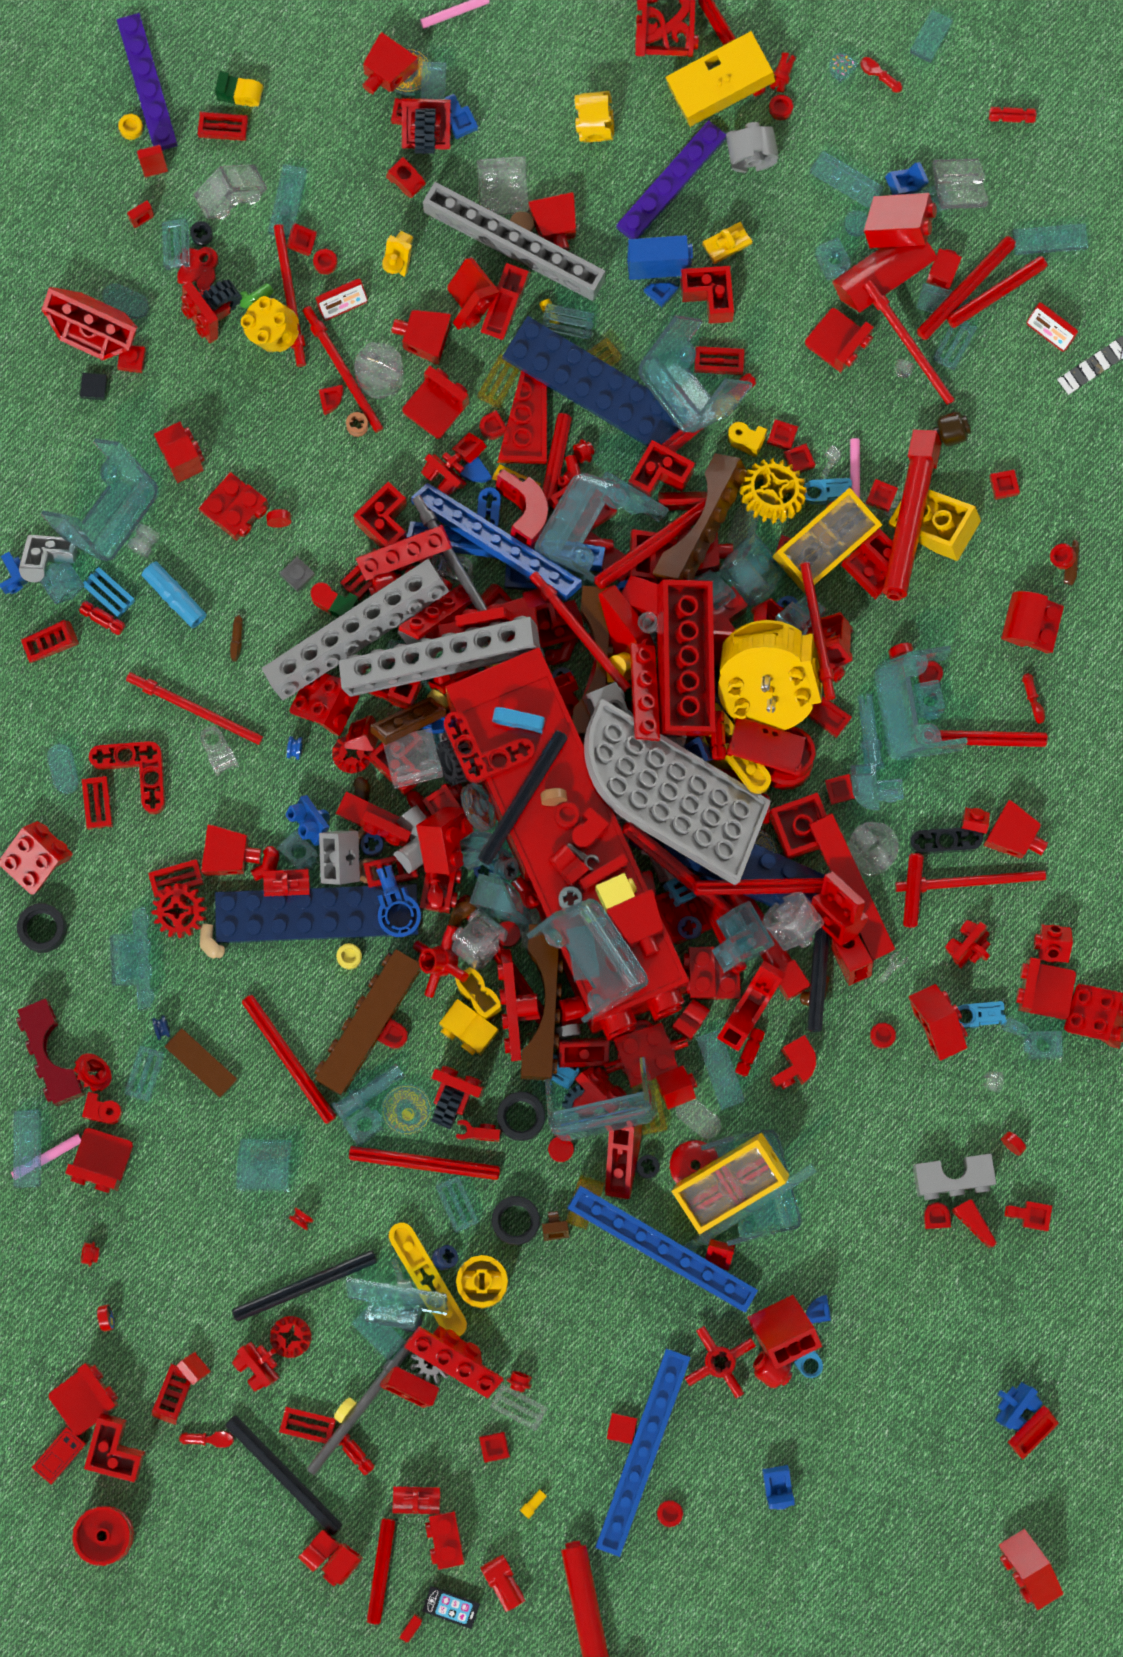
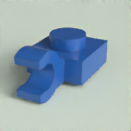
(461, 119)

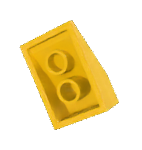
(945, 524)

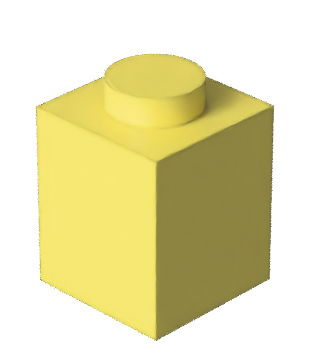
(615, 891)

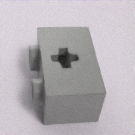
(339, 857)

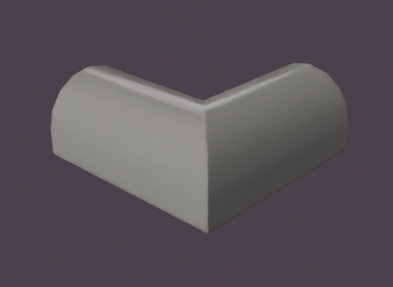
(40, 551)
(410, 854)

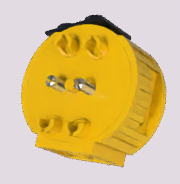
(768, 674)

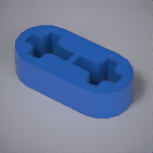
(482, 508)

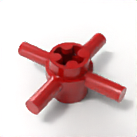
(439, 961)
(710, 1369)

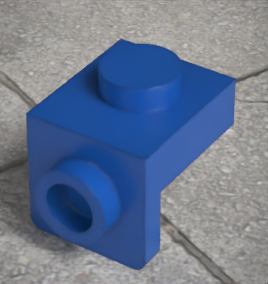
(907, 180)
(16, 582)
(778, 1487)

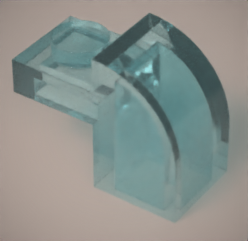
(798, 615)
(870, 791)
(472, 846)

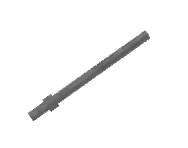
(429, 520)
(356, 1412)

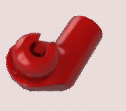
(572, 470)
(561, 654)
(270, 862)
(528, 897)

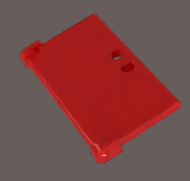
(762, 747)

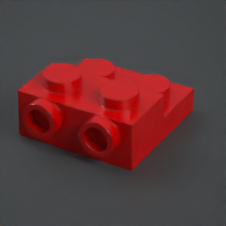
(234, 506)
(707, 977)

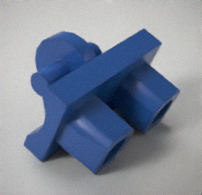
(309, 818)
(1014, 1404)

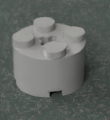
(752, 147)

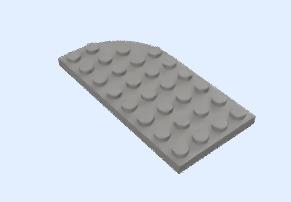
(673, 794)

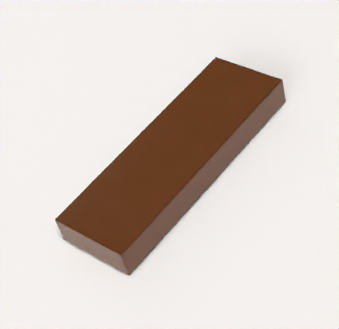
(408, 720)
(201, 1063)

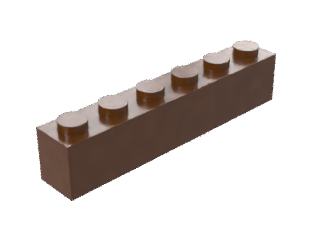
(368, 1023)

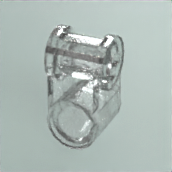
(445, 570)
(220, 754)

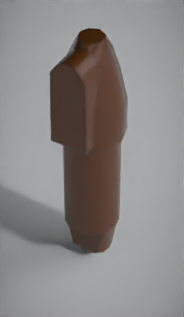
(1071, 573)
(235, 645)

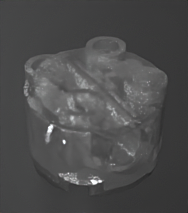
(379, 370)
(873, 848)
(793, 921)
(478, 940)

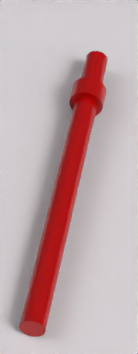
(289, 291)
(881, 303)
(319, 330)
(549, 594)
(825, 673)
(151, 687)
(975, 880)

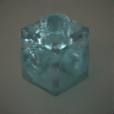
(61, 582)

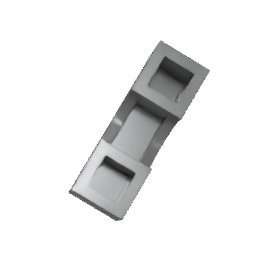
(932, 1181)

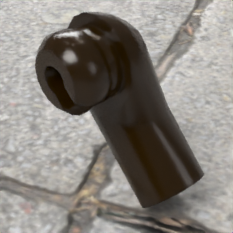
(362, 788)

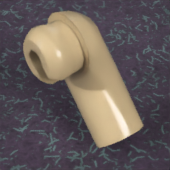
(209, 945)

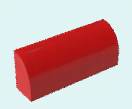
(886, 268)

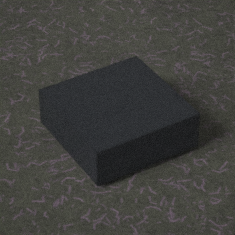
(93, 386)

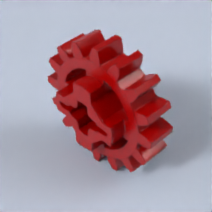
(179, 901)

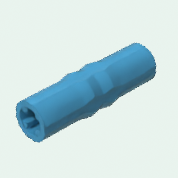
(174, 594)

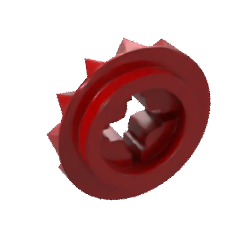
(350, 765)
(93, 1063)
(297, 1347)

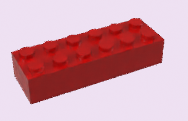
(685, 658)

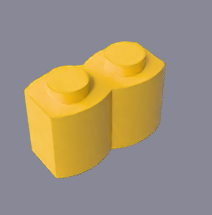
(483, 999)
(468, 1028)

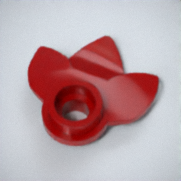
(199, 271)

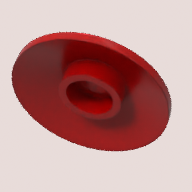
(686, 1153)

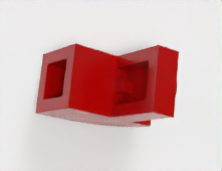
(400, 696)
(802, 1062)

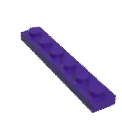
(146, 81)
(671, 181)

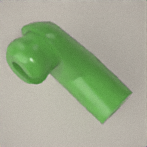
(247, 300)

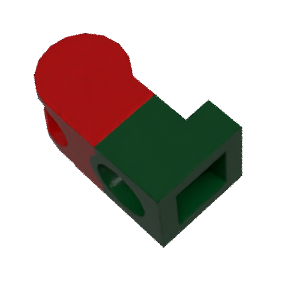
(330, 601)

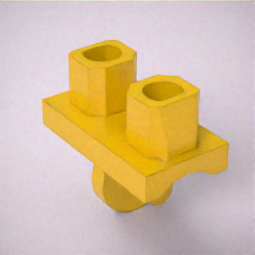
(727, 242)
(398, 254)

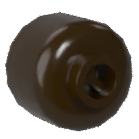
(953, 428)

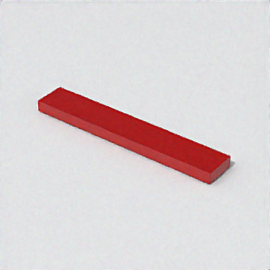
(843, 865)

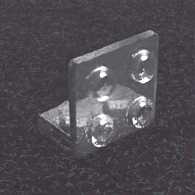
(503, 185)
(413, 759)

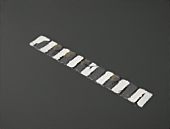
(1092, 366)

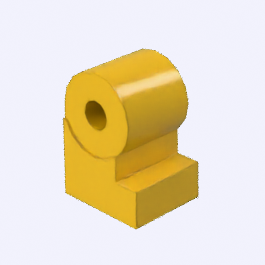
(746, 439)

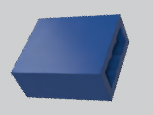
(658, 257)

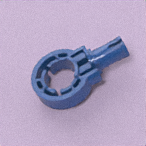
(389, 887)

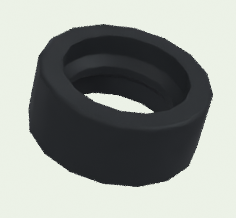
(41, 908)
(524, 1097)
(515, 1201)

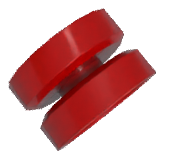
(787, 781)
(118, 1530)

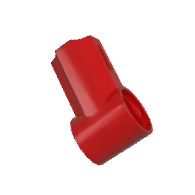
(500, 1577)

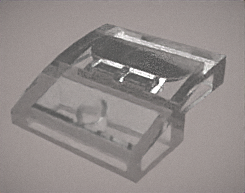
(960, 183)

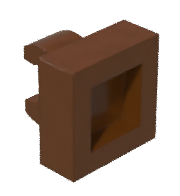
(555, 1229)

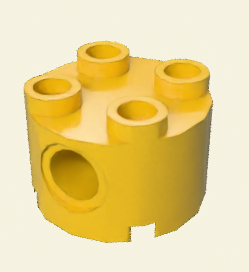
(595, 116)
(270, 324)
(482, 1281)

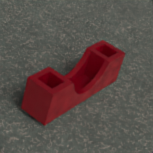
(38, 1023)

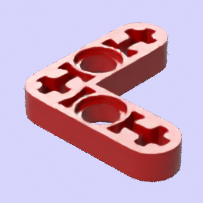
(484, 760)
(145, 766)

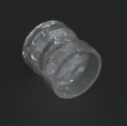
(143, 540)

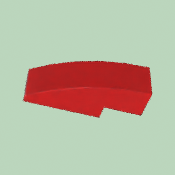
(507, 301)

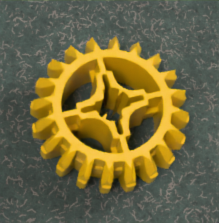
(779, 481)

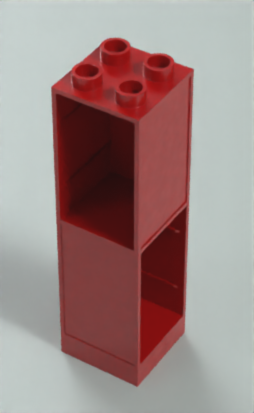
(529, 687)

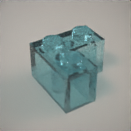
(744, 937)

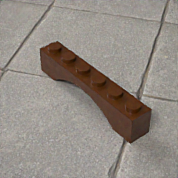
(724, 480)
(594, 618)
(537, 1056)

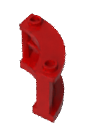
(649, 33)
(835, 630)

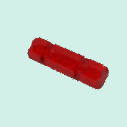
(1011, 114)
(102, 617)
(718, 737)
(749, 1052)
(356, 1455)

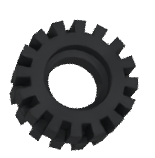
(450, 764)

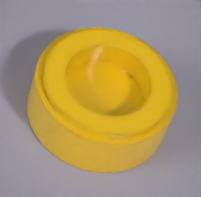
(130, 126)

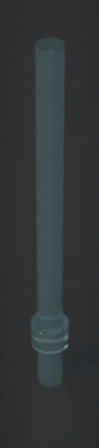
(714, 1231)

